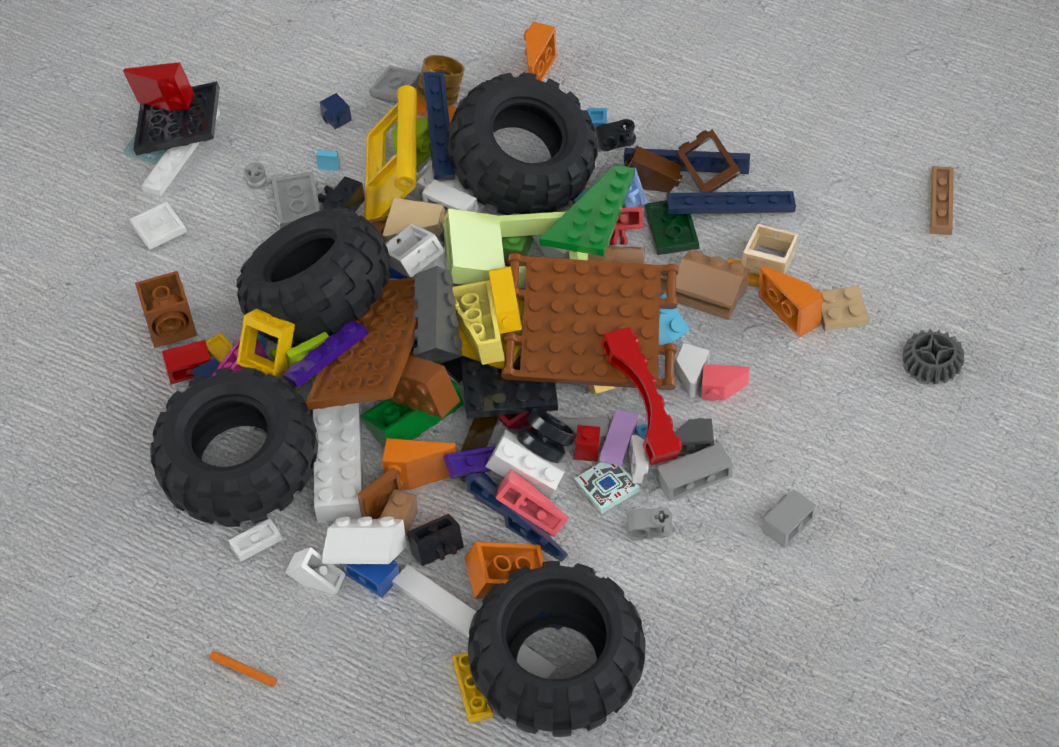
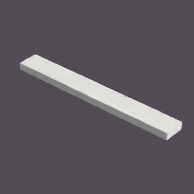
(460, 615)

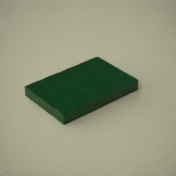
(670, 231)

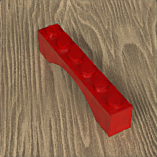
(624, 353)

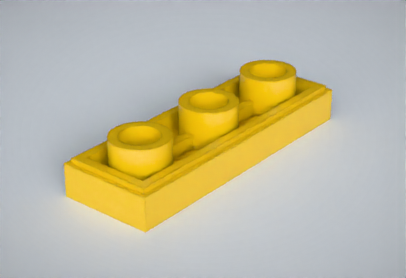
(473, 700)

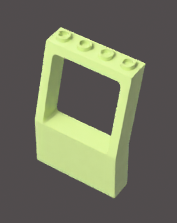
(476, 246)

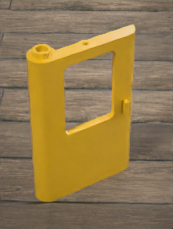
(398, 175)

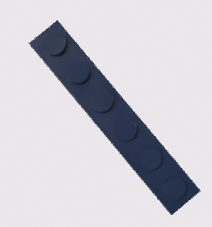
(438, 124)
(702, 160)
(731, 202)

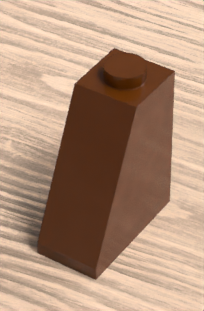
(654, 170)

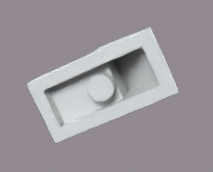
(638, 459)

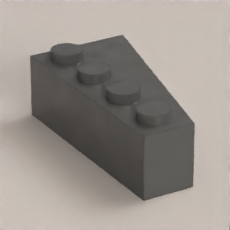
(436, 317)

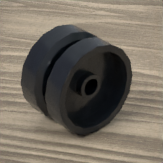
(546, 435)

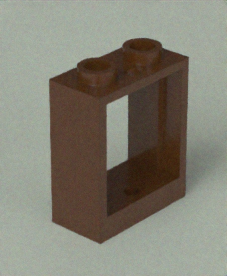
(719, 180)

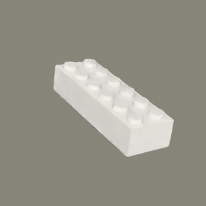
(338, 462)

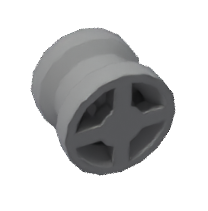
(255, 175)

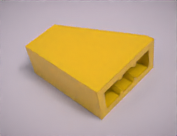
(505, 299)

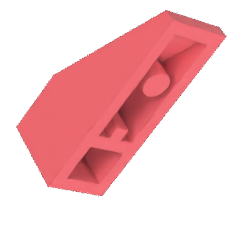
(530, 503)

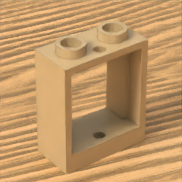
(766, 237)

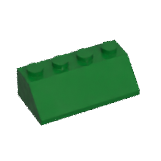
(401, 422)

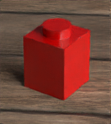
(587, 443)

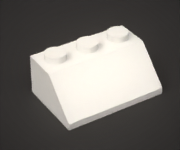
(516, 457)
(364, 541)

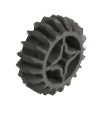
(933, 356)

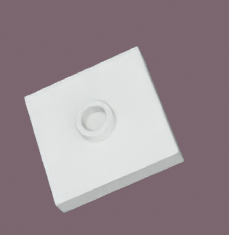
(158, 225)

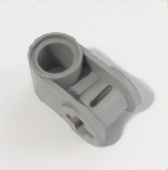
(648, 523)

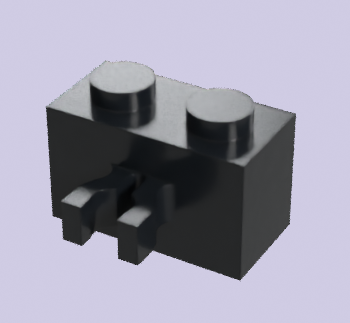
(346, 194)
(435, 540)

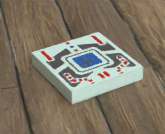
(606, 485)

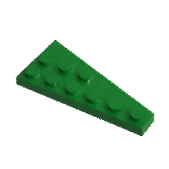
(593, 217)

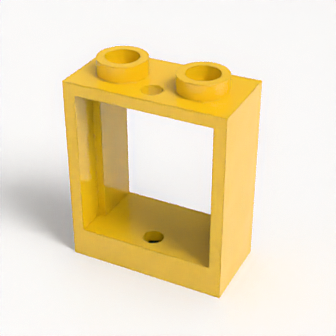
(273, 326)

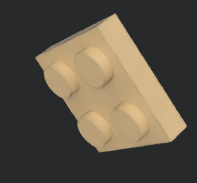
(843, 308)

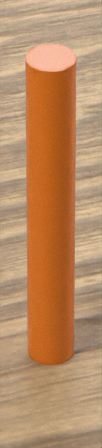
(243, 668)

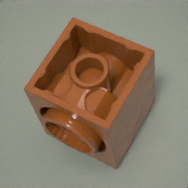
(166, 309)

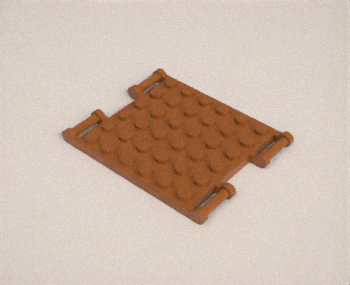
(574, 305)

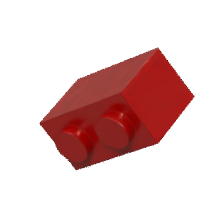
(182, 359)

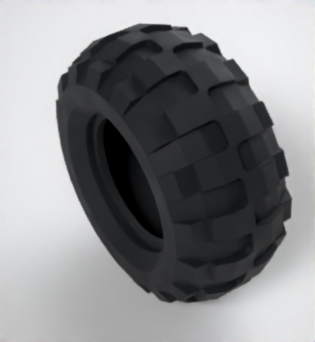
(540, 110)
(316, 273)
(248, 488)

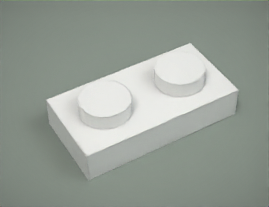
(255, 540)

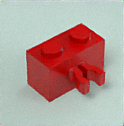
(628, 219)

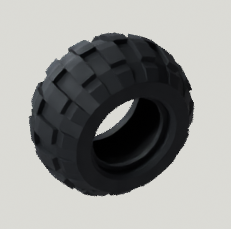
(513, 614)

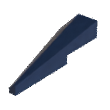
(485, 491)

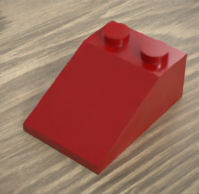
(161, 86)

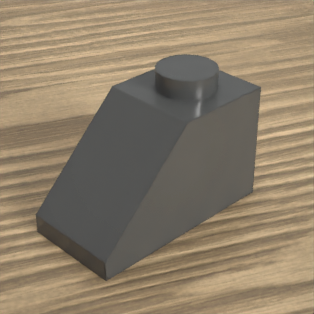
(695, 435)

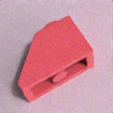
(723, 381)

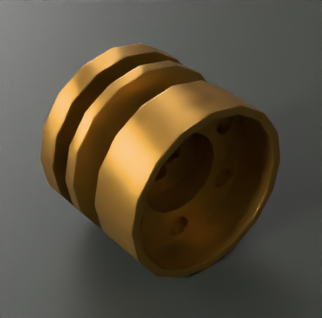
(453, 75)

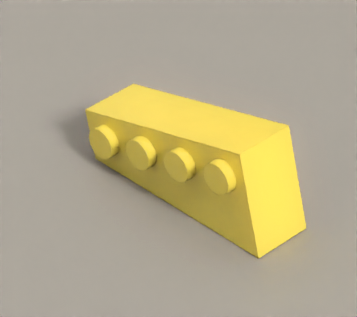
(479, 320)

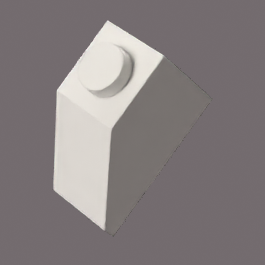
(690, 366)
(309, 571)

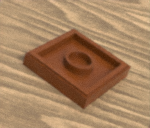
(376, 495)

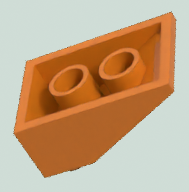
(540, 49)
(791, 300)
(417, 461)
(494, 562)

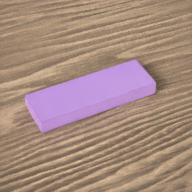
(619, 437)

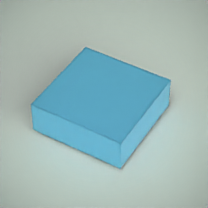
(328, 160)

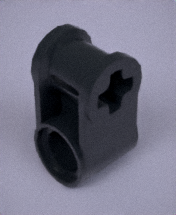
(614, 135)

